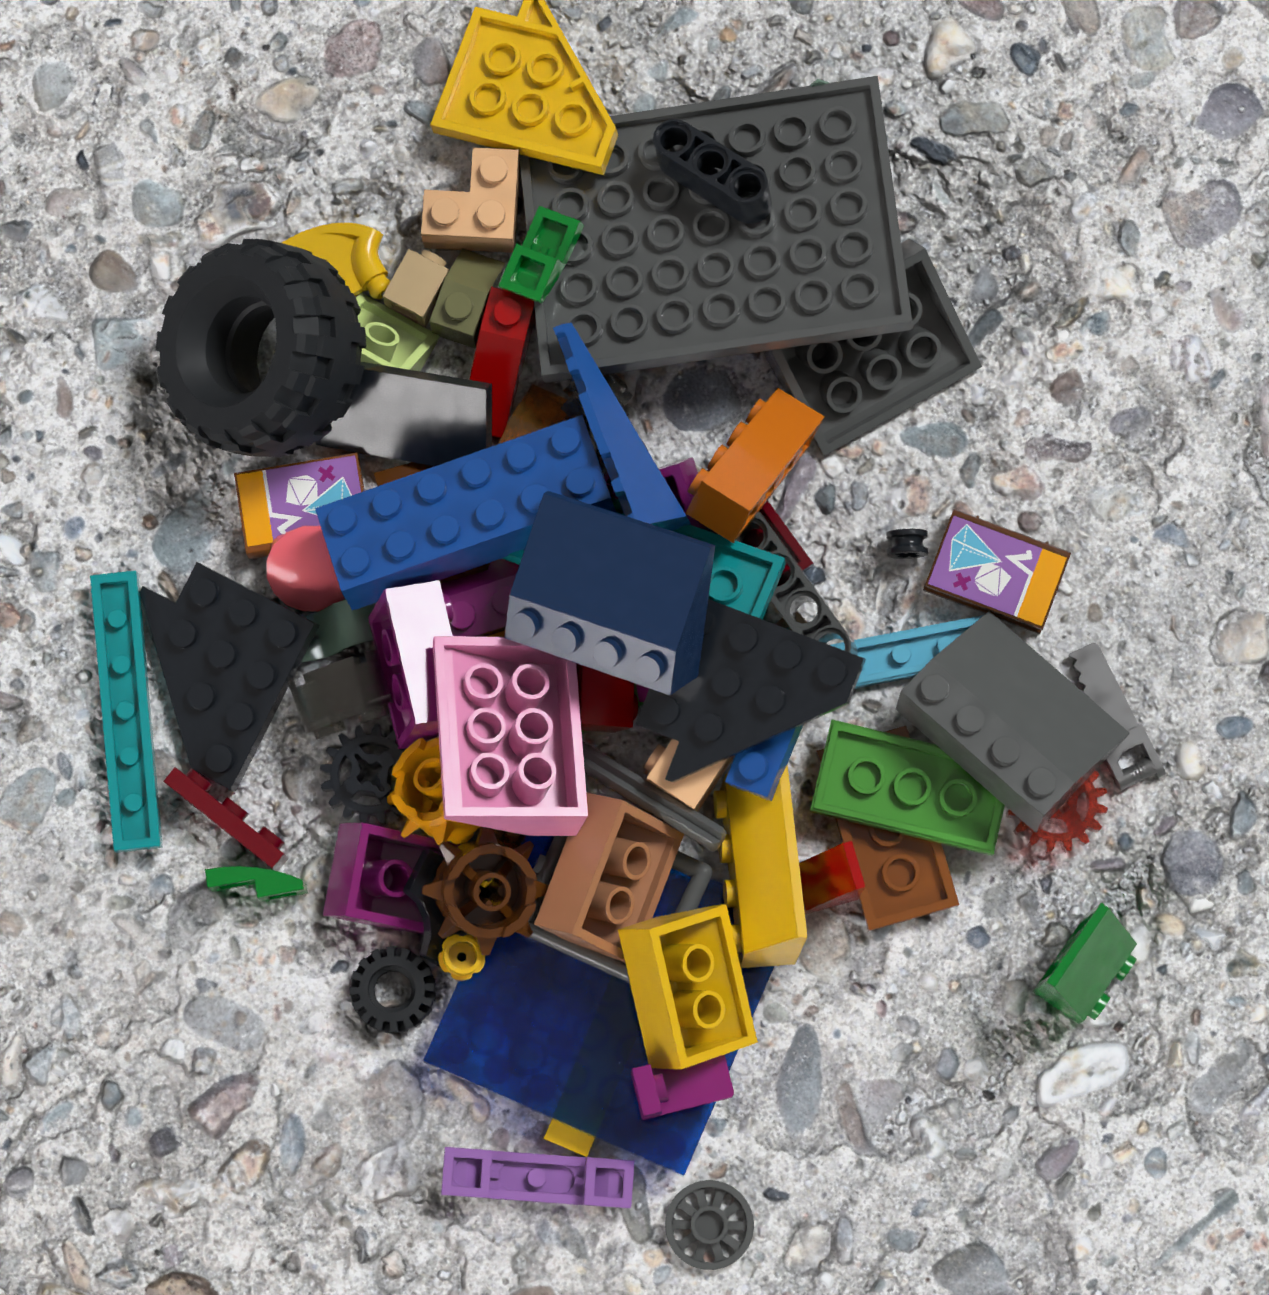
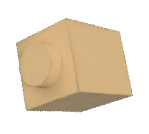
(416, 286)

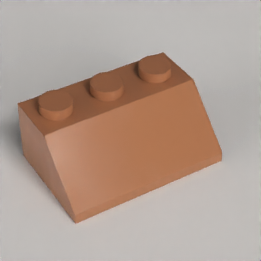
(608, 875)

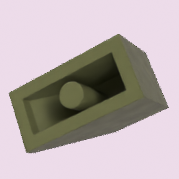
(465, 297)

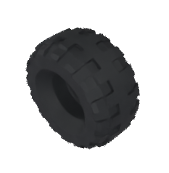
(215, 337)

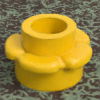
(448, 957)

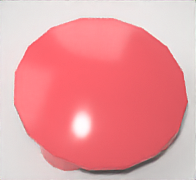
(302, 570)

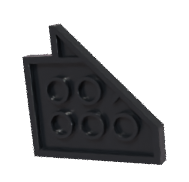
(225, 666)
(748, 689)

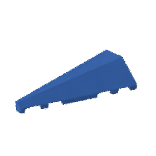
(632, 470)

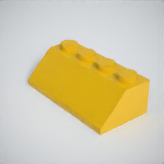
(762, 874)

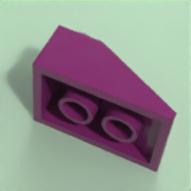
(370, 876)

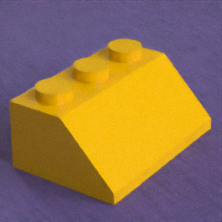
(687, 987)

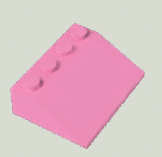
(509, 736)

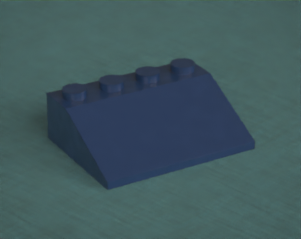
(612, 594)

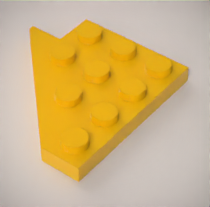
(525, 92)

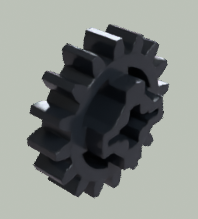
(352, 788)

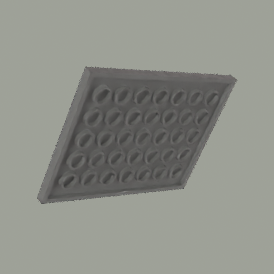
(684, 282)

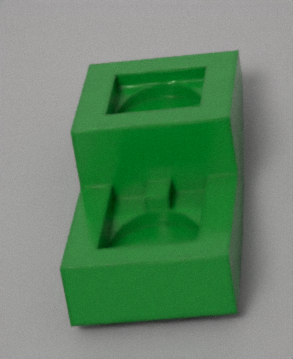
(542, 256)
(268, 883)

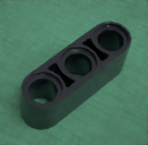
(704, 153)

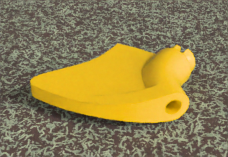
(351, 251)

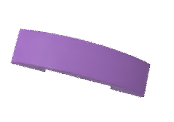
(537, 1177)

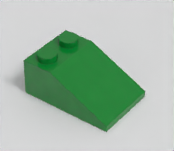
(1087, 965)

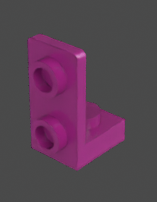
(675, 1090)

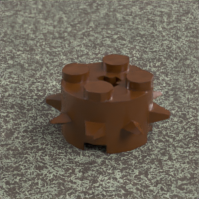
(512, 889)

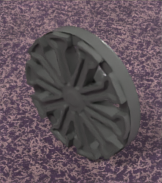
(709, 1225)

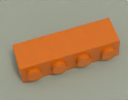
(753, 465)

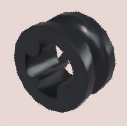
(907, 543)

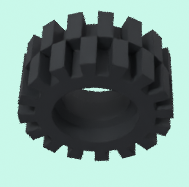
(365, 979)

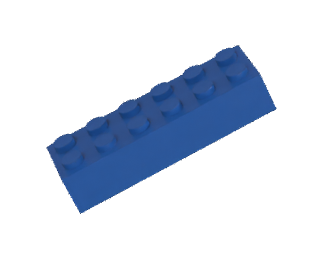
(457, 511)

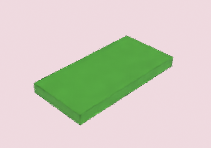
(904, 789)

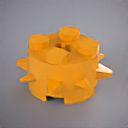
(420, 795)

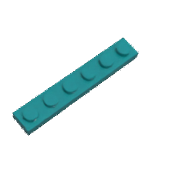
(126, 711)

